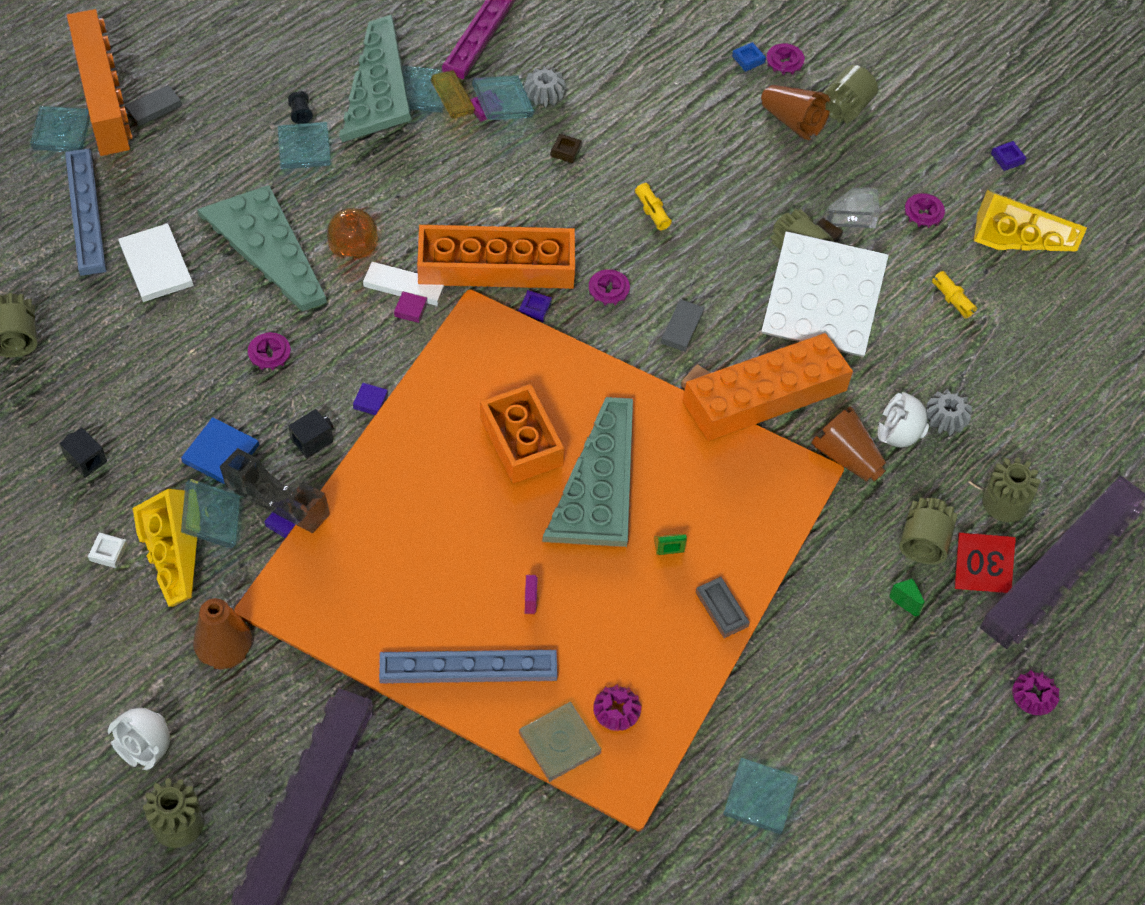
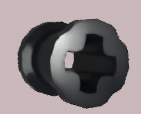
(300, 107)

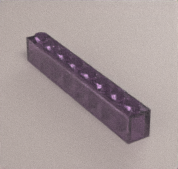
(1063, 562)
(306, 802)

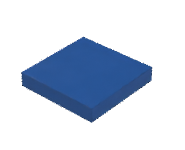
(214, 446)

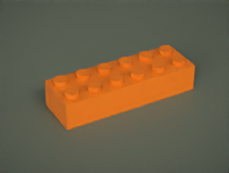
(99, 82)
(496, 256)
(766, 386)

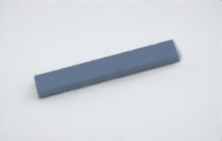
(85, 212)
(468, 666)

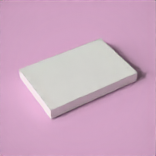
(155, 262)

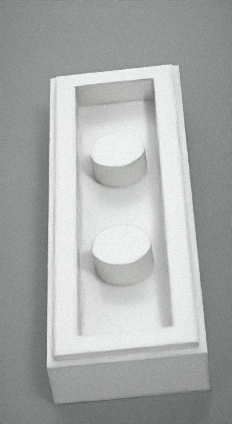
(396, 280)

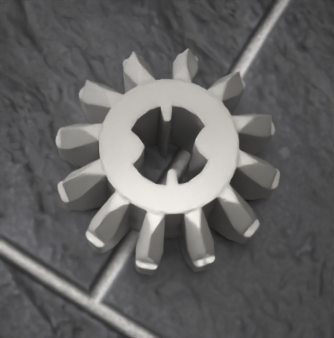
(545, 86)
(948, 412)

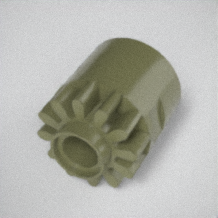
(850, 93)
(797, 223)
(17, 326)
(1010, 491)
(928, 531)
(174, 814)

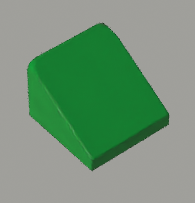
(670, 544)
(907, 596)

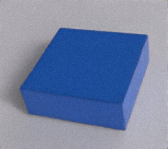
(748, 56)

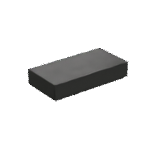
(153, 105)
(682, 325)
(722, 607)

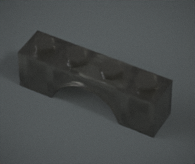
(250, 479)

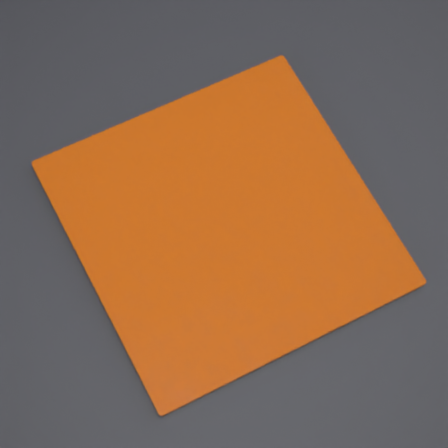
(438, 545)

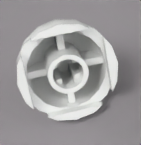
(904, 421)
(140, 737)

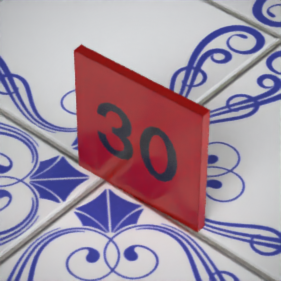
(984, 562)

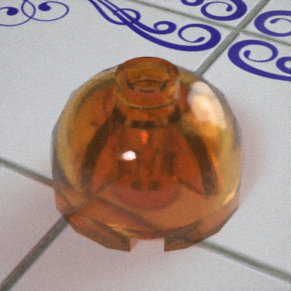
(352, 233)

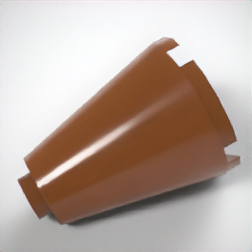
(797, 108)
(851, 446)
(221, 635)

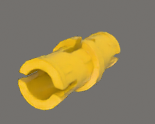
(653, 206)
(954, 294)

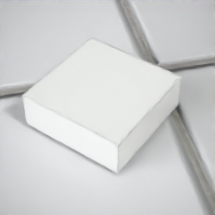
(107, 550)

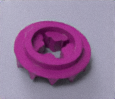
(784, 51)
(924, 202)
(601, 280)
(279, 346)
(1028, 701)
(613, 718)

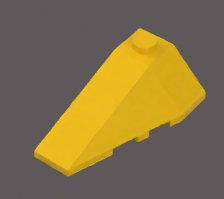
(1015, 225)
(170, 550)

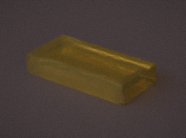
(452, 94)

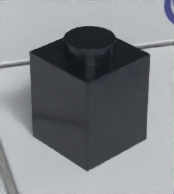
(311, 433)
(83, 452)

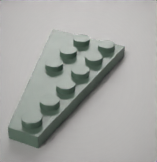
(379, 87)
(265, 239)
(597, 492)

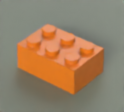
(521, 433)

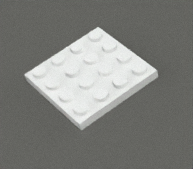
(826, 291)

